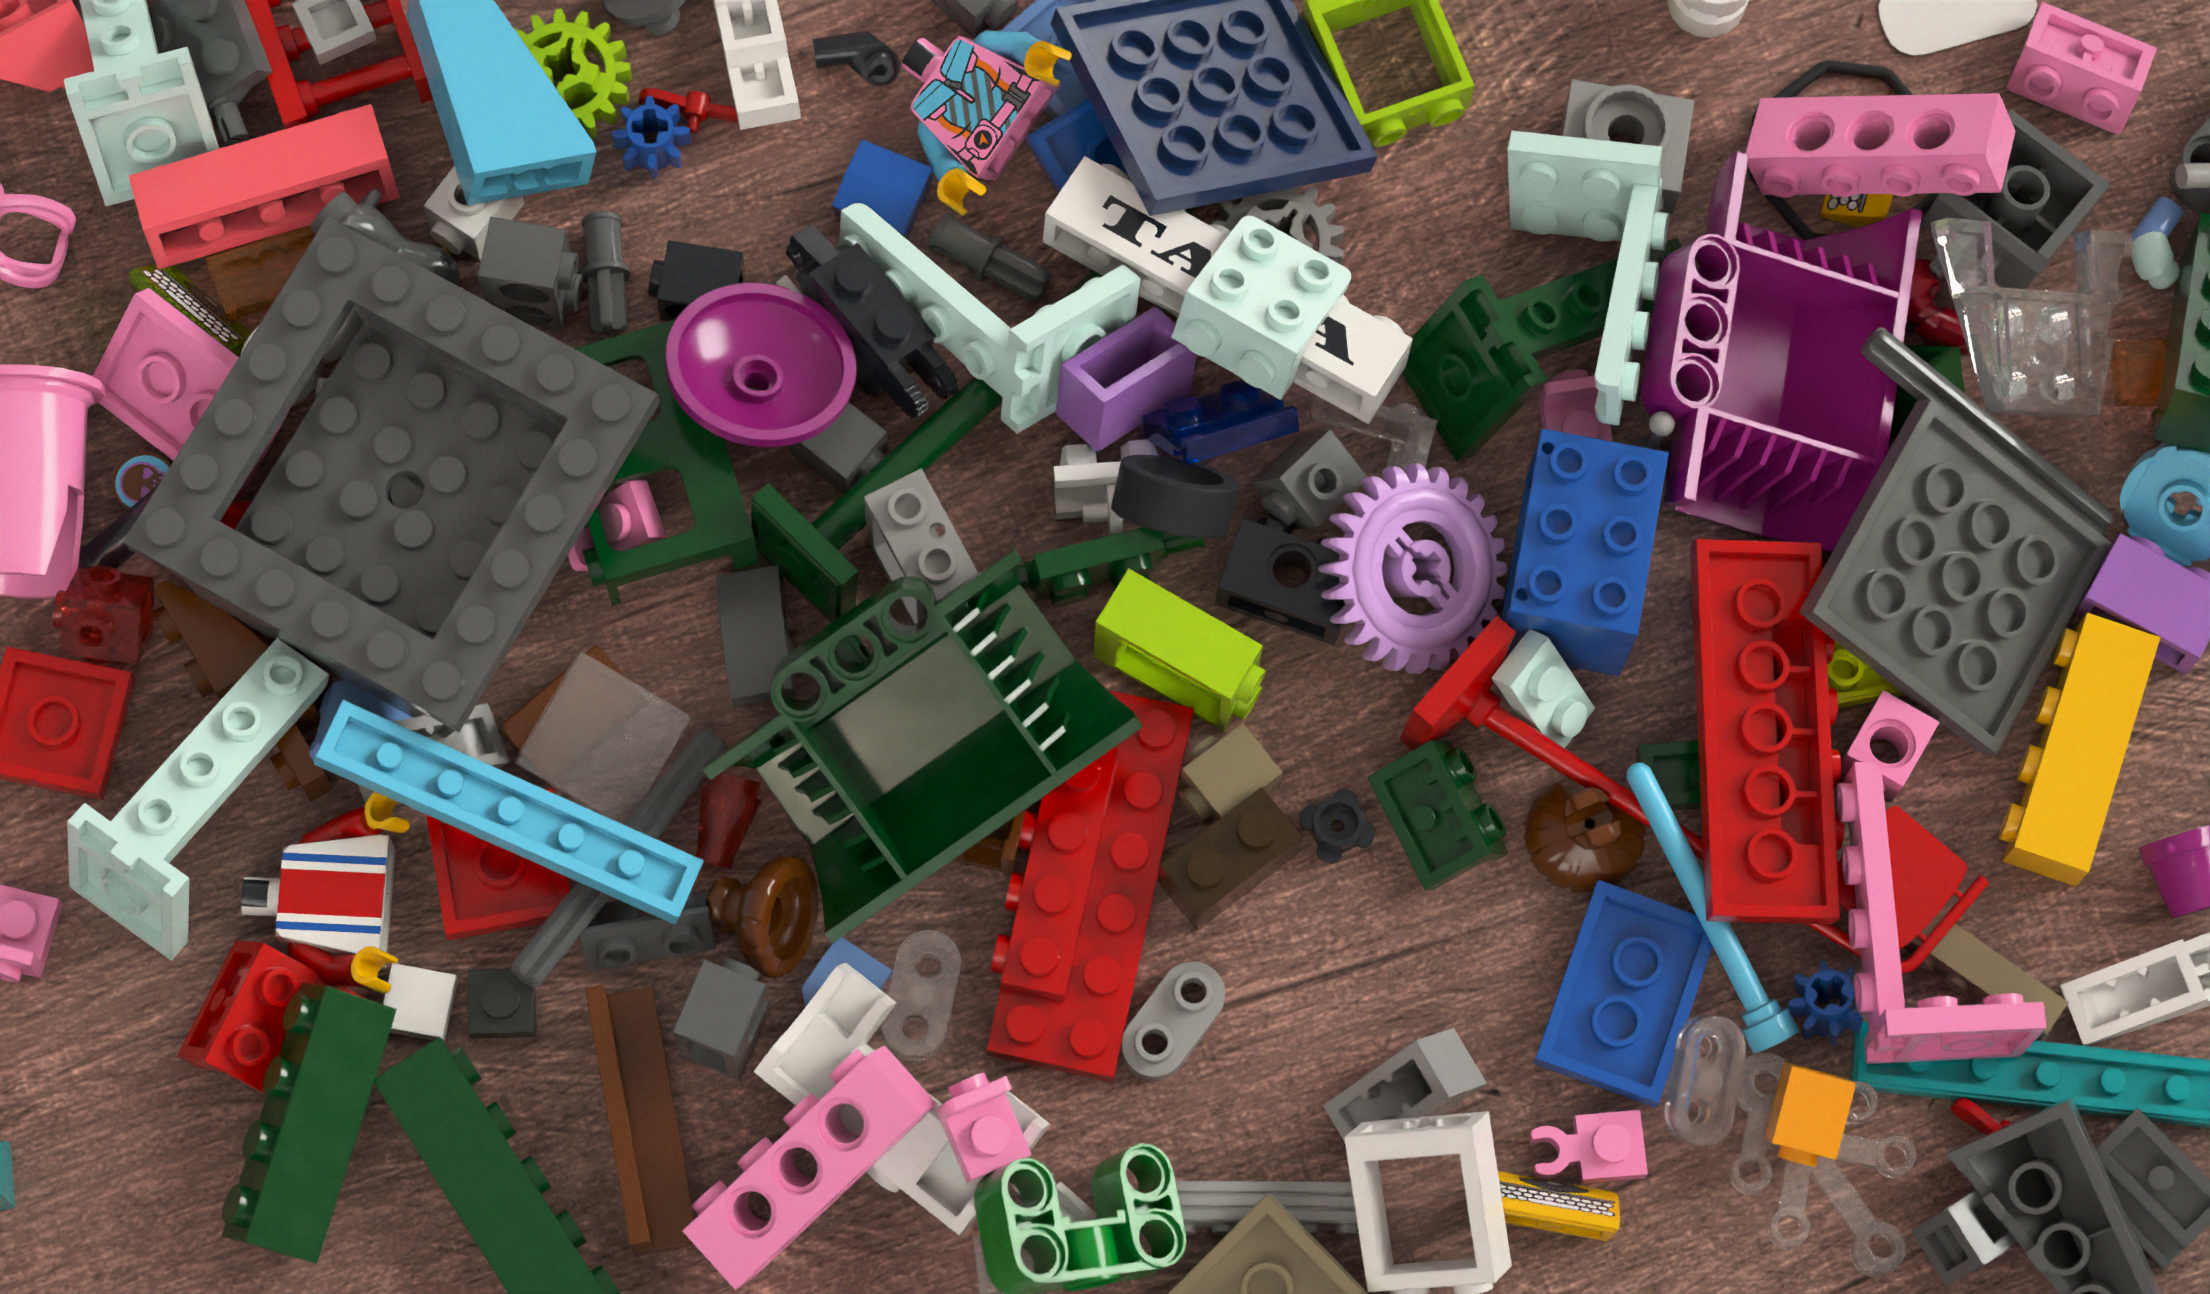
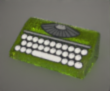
(192, 303)

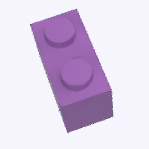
(1124, 378)
(2154, 596)

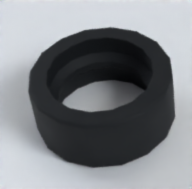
(1174, 496)

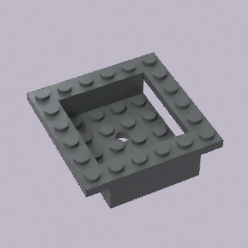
(433, 388)

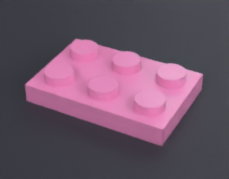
(163, 374)

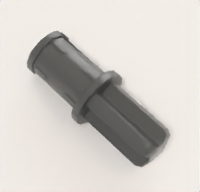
(990, 258)
(605, 273)

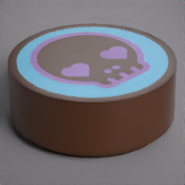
(137, 477)

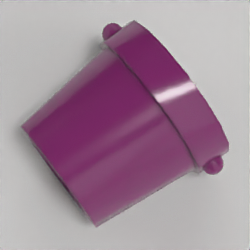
(2181, 870)

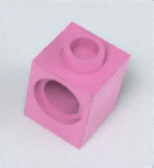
(1900, 725)

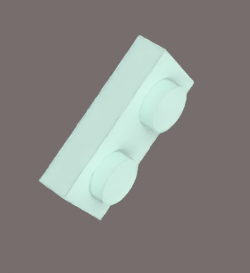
(1543, 689)

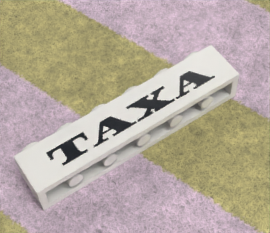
(1105, 225)

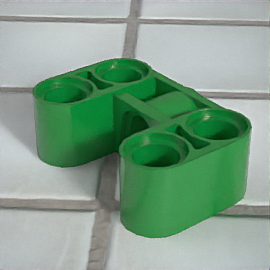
(1081, 1252)

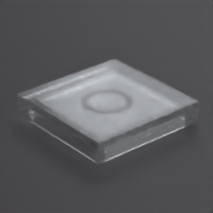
(602, 739)

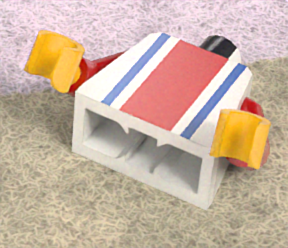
(336, 896)

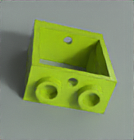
(1392, 122)
(1179, 651)

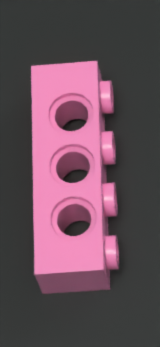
(1880, 145)
(890, 1107)

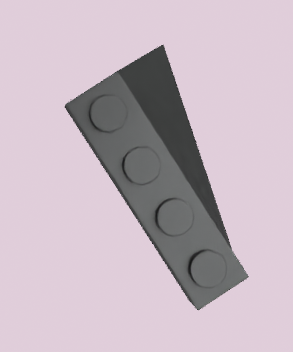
(2058, 1202)

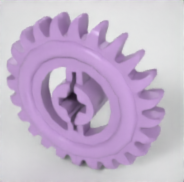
(1384, 562)

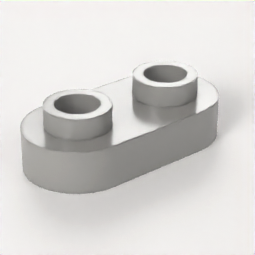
(1173, 1019)

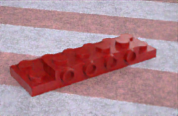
(1764, 734)
(1088, 900)

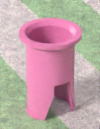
(42, 476)

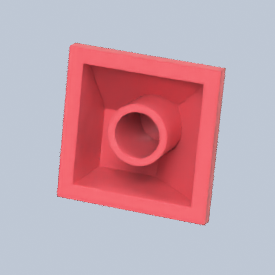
(42, 43)

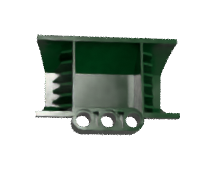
(926, 736)

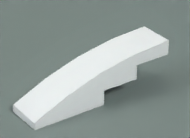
(757, 62)
(2141, 990)

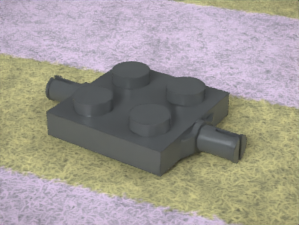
(223, 52)

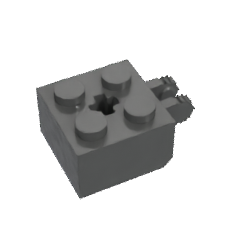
(2037, 212)

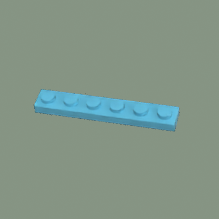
(508, 812)

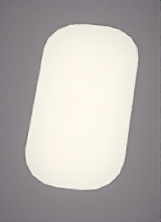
(1936, 25)

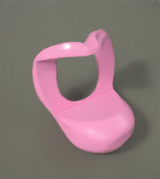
(32, 274)

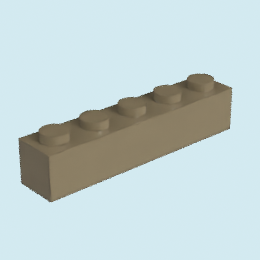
(1983, 972)

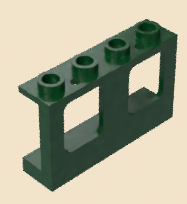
(680, 445)

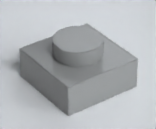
(334, 26)

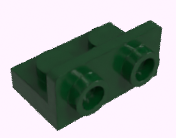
(1439, 812)

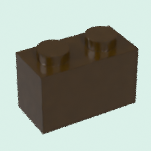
(1229, 859)

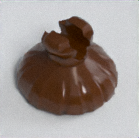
(1571, 852)
(769, 914)

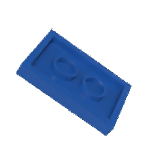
(1625, 994)

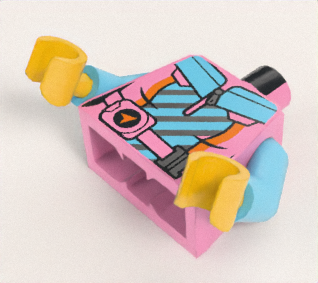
(979, 104)

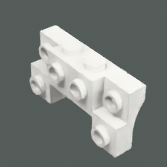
(829, 1030)

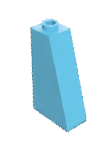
(496, 104)

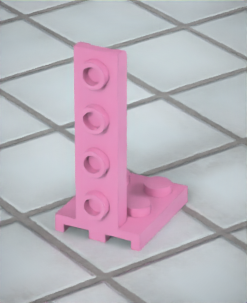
(1938, 1026)

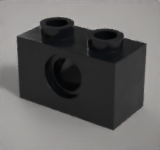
(1253, 590)

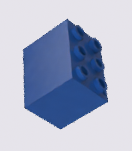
(1584, 547)

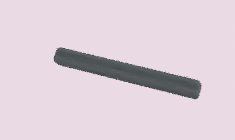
(1926, 383)
(584, 902)

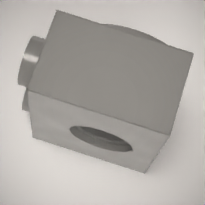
(1648, 117)

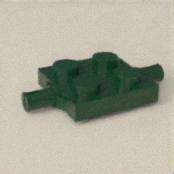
(1071, 570)

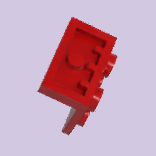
(244, 1012)

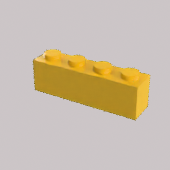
(2079, 749)

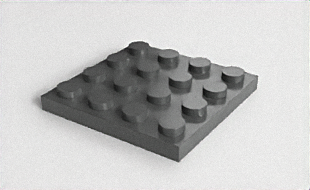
(1955, 577)

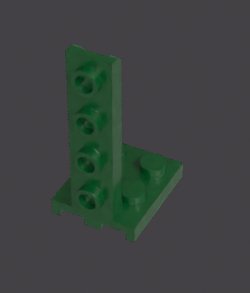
(1479, 353)

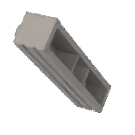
(1225, 1203)

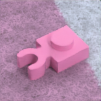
(1602, 1147)

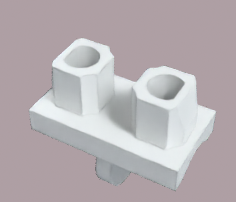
(1087, 487)

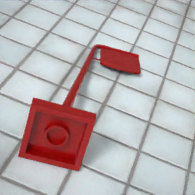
(1921, 866)

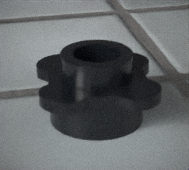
(1341, 808)

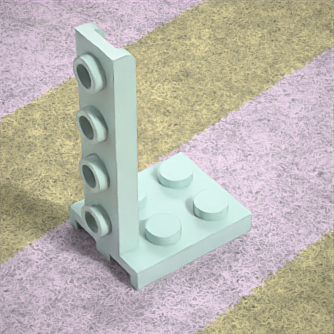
(136, 103)
(1602, 195)
(1014, 361)
(126, 861)

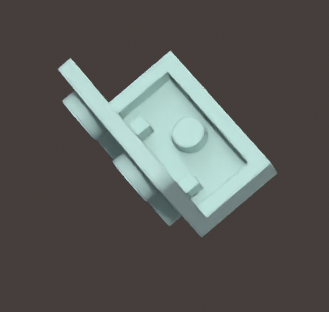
(1259, 304)

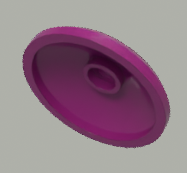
(765, 341)

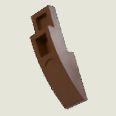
(222, 655)

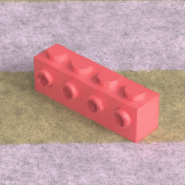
(262, 181)

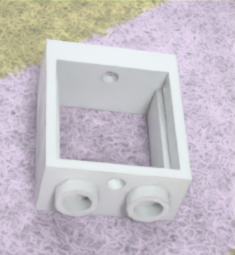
(1424, 1137)

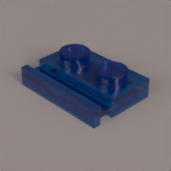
(1219, 422)

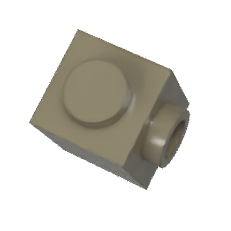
(1226, 774)

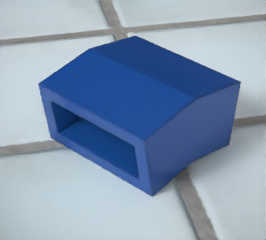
(886, 184)

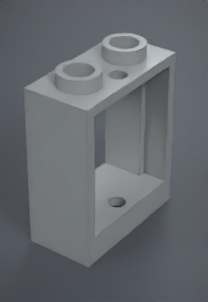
(907, 544)

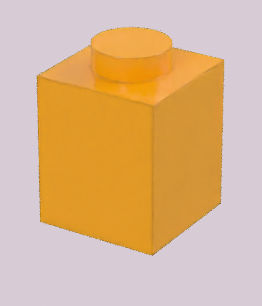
(1809, 1114)

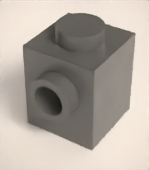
(1308, 480)

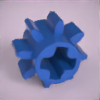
(651, 119)
(1822, 987)

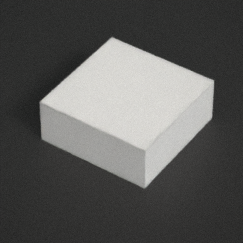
(421, 1000)

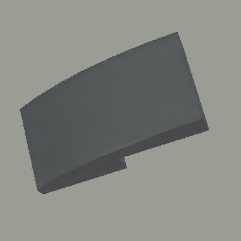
(753, 632)

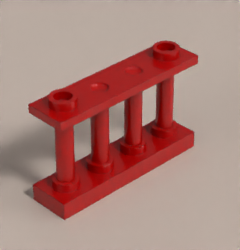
(300, 99)

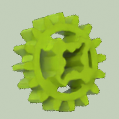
(589, 90)

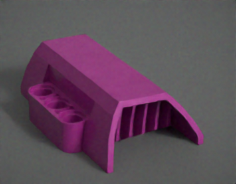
(1774, 396)

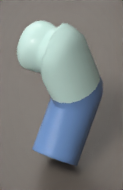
(2150, 246)

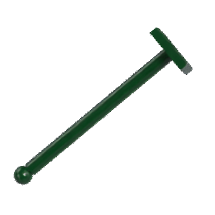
(810, 551)

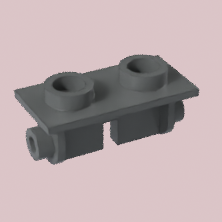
(621, 938)

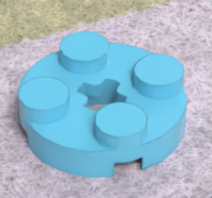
(2151, 508)

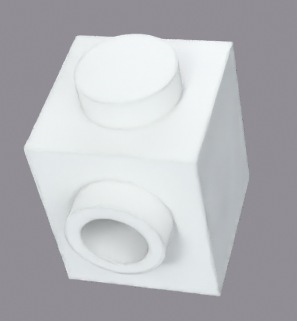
(464, 226)

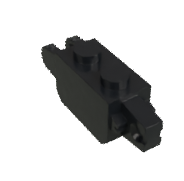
(881, 324)

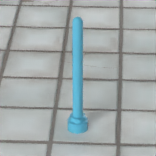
(1764, 1018)

